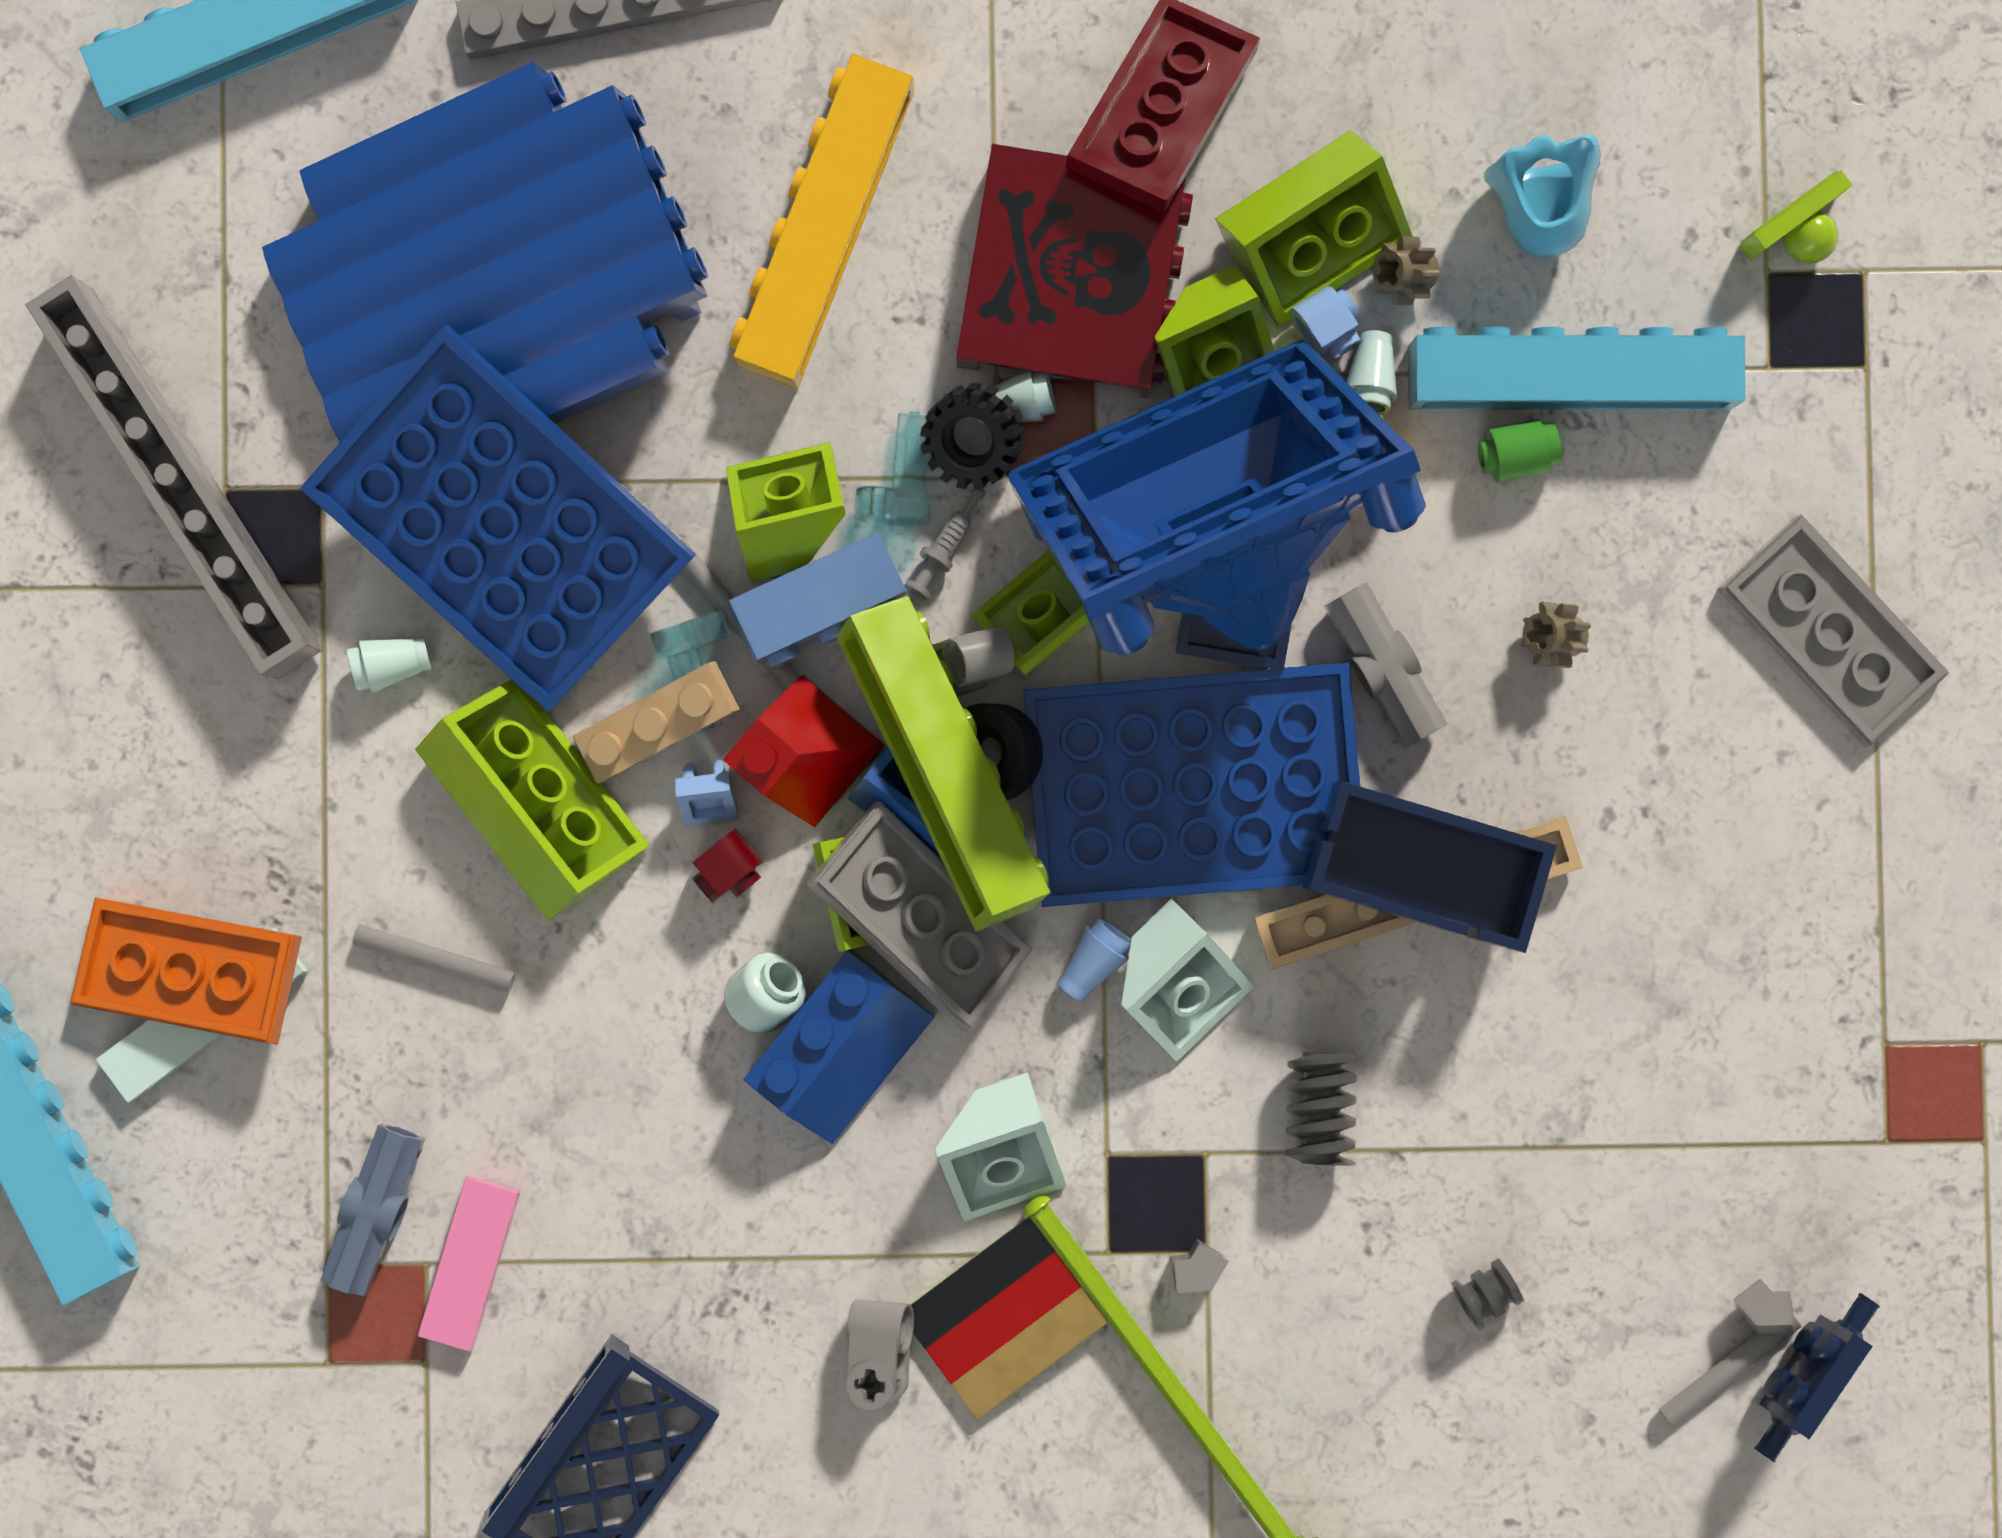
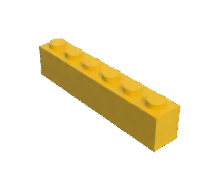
(823, 221)

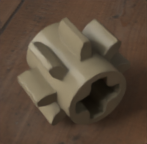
(1405, 270)
(1555, 634)

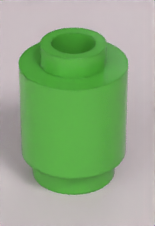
(1520, 450)

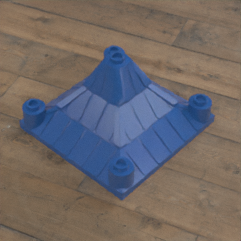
(1218, 499)

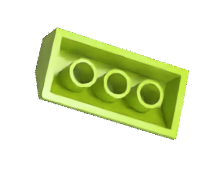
(531, 797)

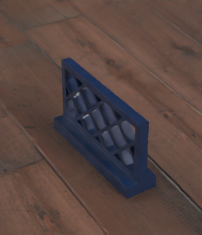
(570, 1427)

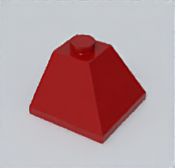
(804, 751)

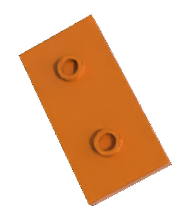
(186, 970)

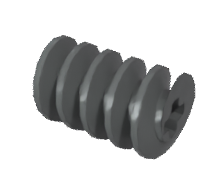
(1322, 1108)

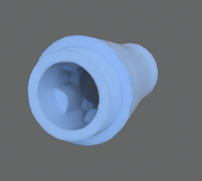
(1096, 957)

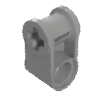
(977, 658)
(878, 1344)

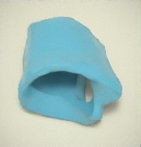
(1551, 203)

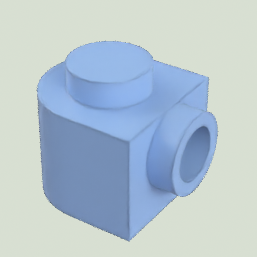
(1327, 322)

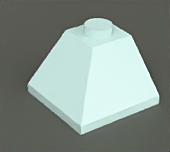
(1179, 980)
(999, 1150)

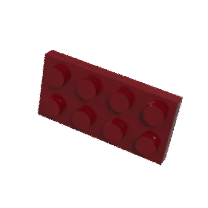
(1162, 103)

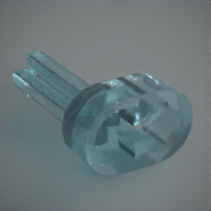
(906, 501)
(681, 644)

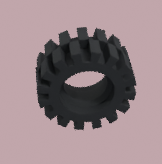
(951, 458)

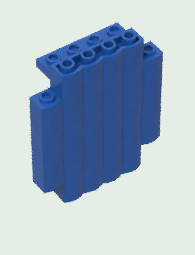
(511, 227)

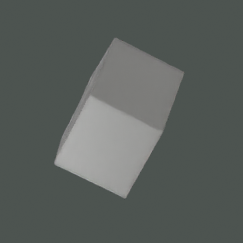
(1197, 1269)
(1766, 1310)

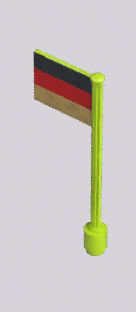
(1030, 1305)

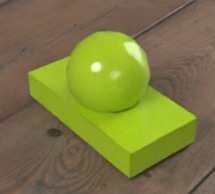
(1806, 230)

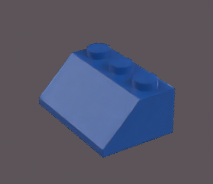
(839, 1047)

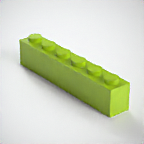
(943, 763)

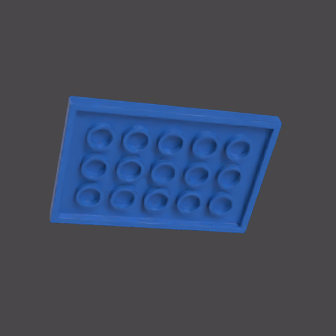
(497, 519)
(1188, 781)

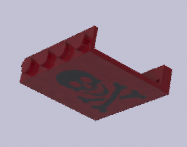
(1068, 274)

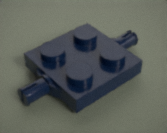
(1814, 1376)

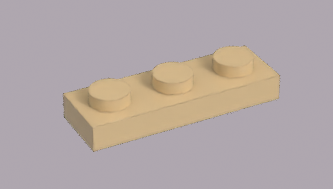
(656, 722)

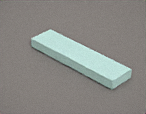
(156, 1052)

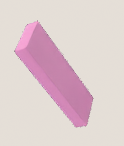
(469, 1263)

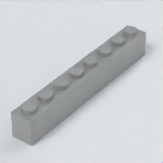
(174, 477)

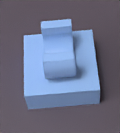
(706, 796)

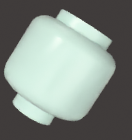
(764, 993)

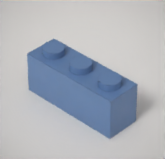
(815, 601)

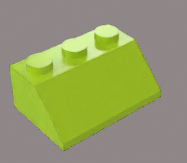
(1314, 224)

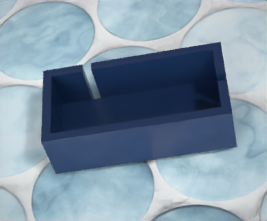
(1430, 866)

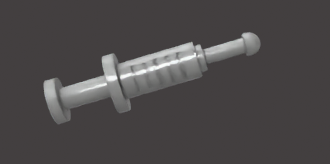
(943, 547)

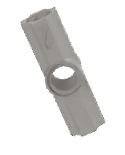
(1385, 665)

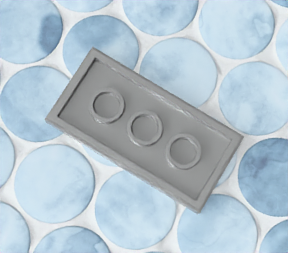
(1833, 631)
(911, 914)

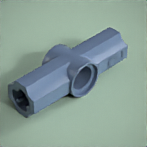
(372, 1210)

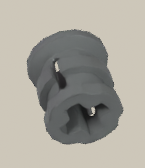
(1487, 1293)

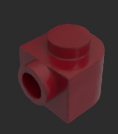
(727, 867)

